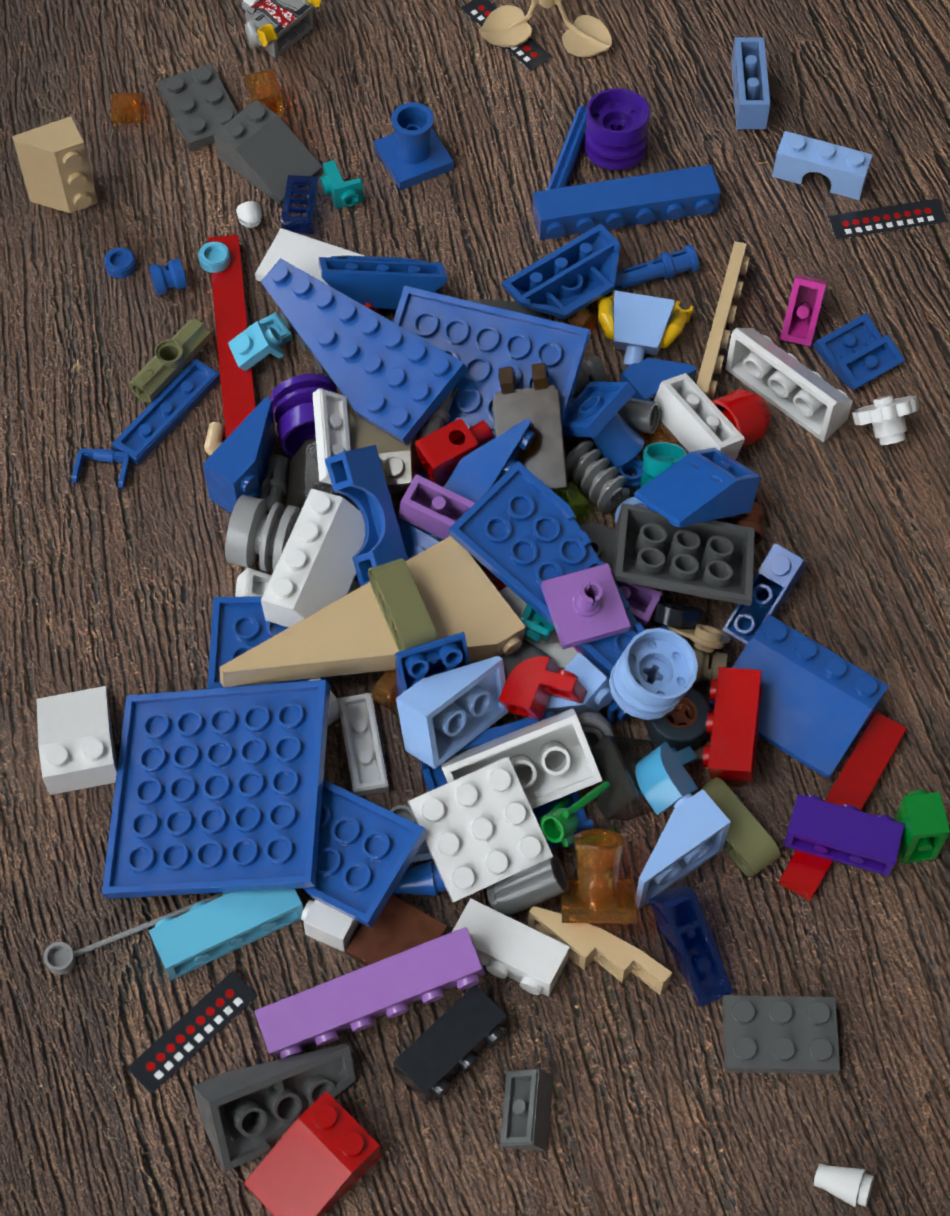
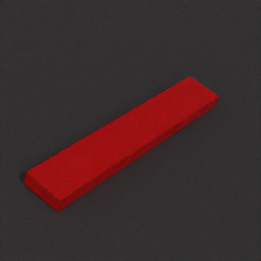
(851, 788)

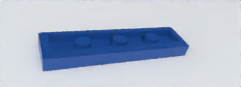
(166, 411)

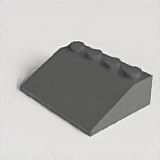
(695, 560)

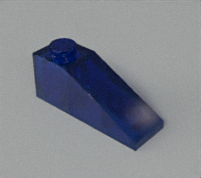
(691, 943)

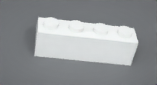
(787, 383)
(316, 560)
(546, 756)

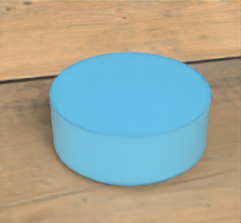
(214, 257)

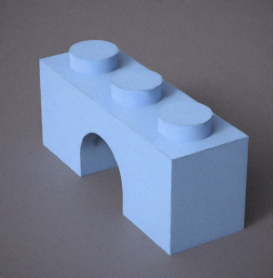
(842, 165)

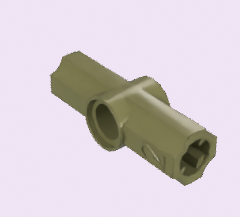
(160, 369)

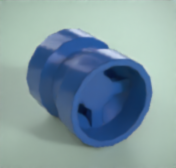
(167, 276)

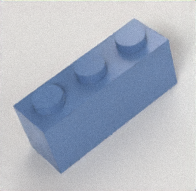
(750, 83)

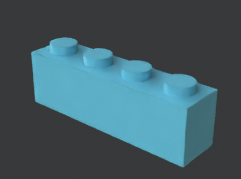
(222, 927)

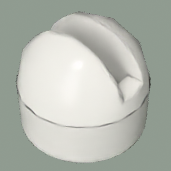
(249, 214)

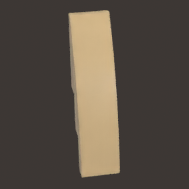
(596, 944)

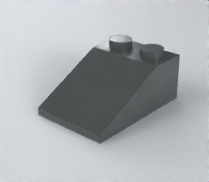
(264, 150)

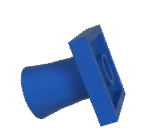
(414, 149)
(597, 416)

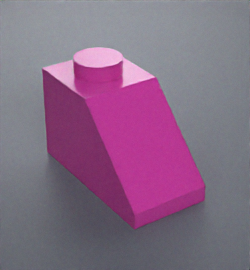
(803, 309)

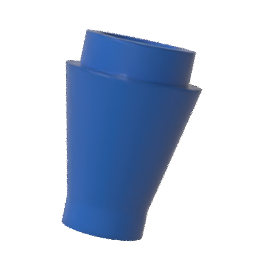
(421, 880)

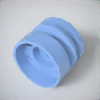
(665, 661)

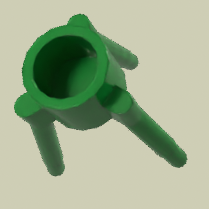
(562, 823)

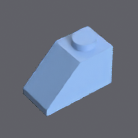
(593, 680)

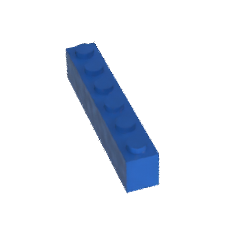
(626, 201)

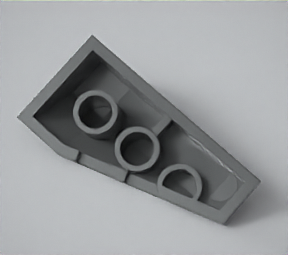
(260, 1102)

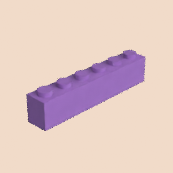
(370, 993)

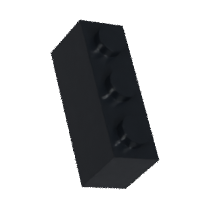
(451, 1045)

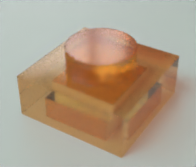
(126, 108)

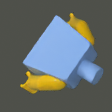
(641, 323)

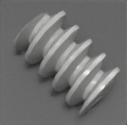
(595, 478)

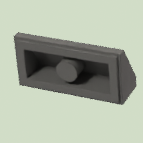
(526, 1110)

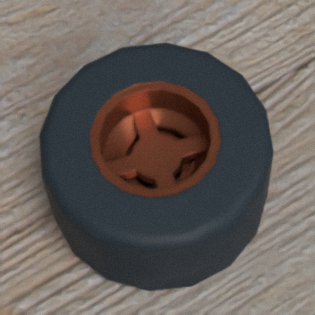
(690, 712)

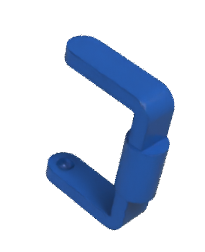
(102, 455)

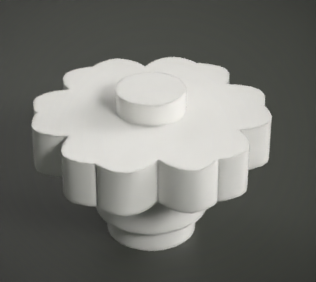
(887, 417)

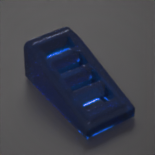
(300, 224)

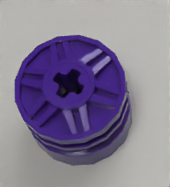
(617, 129)
(295, 410)

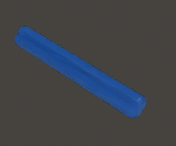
(569, 150)

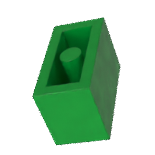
(924, 826)

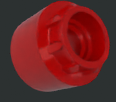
(747, 413)

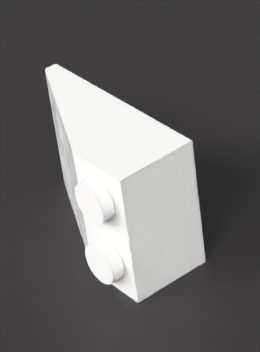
(76, 740)

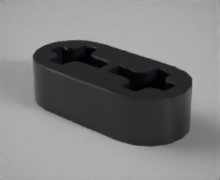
(678, 614)

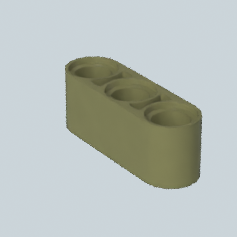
(401, 604)
(746, 839)

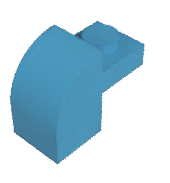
(664, 777)

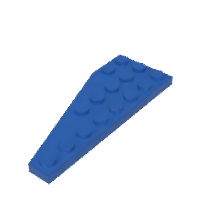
(530, 537)
(361, 854)

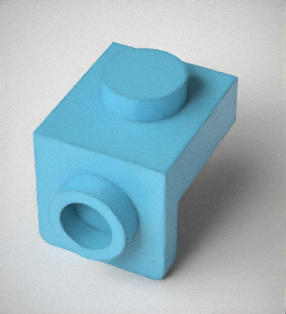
(255, 344)

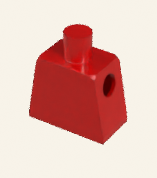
(445, 447)

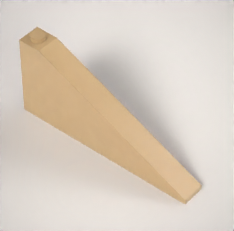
(355, 637)

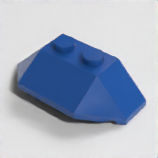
(568, 276)
(380, 278)

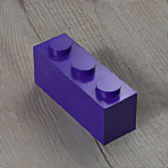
(844, 834)

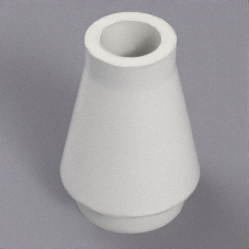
(845, 1183)

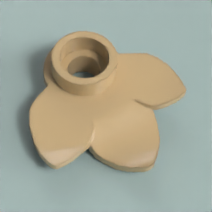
(704, 636)

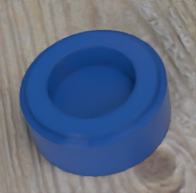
(120, 262)

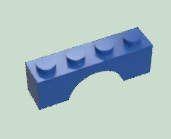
(362, 479)

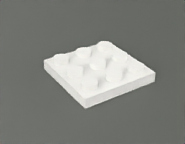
(480, 829)

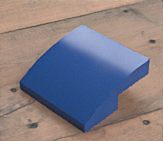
(858, 352)

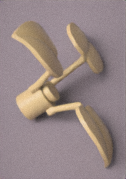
(509, 28)

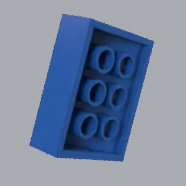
(810, 696)

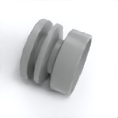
(256, 534)

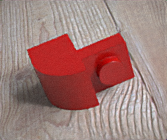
(534, 683)

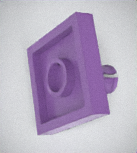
(585, 606)

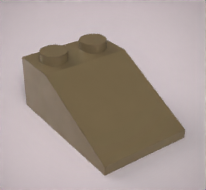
(398, 460)

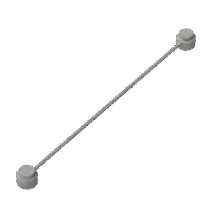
(61, 958)

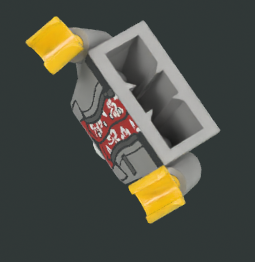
(277, 23)

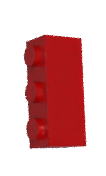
(734, 724)

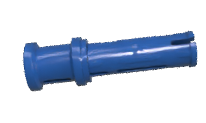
(665, 266)

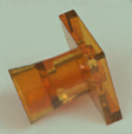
(598, 891)

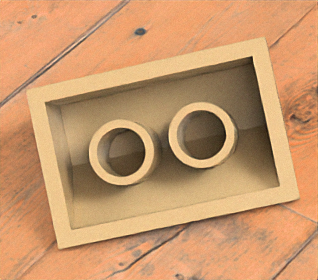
(56, 166)

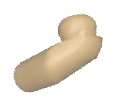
(214, 437)

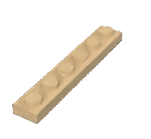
(724, 314)

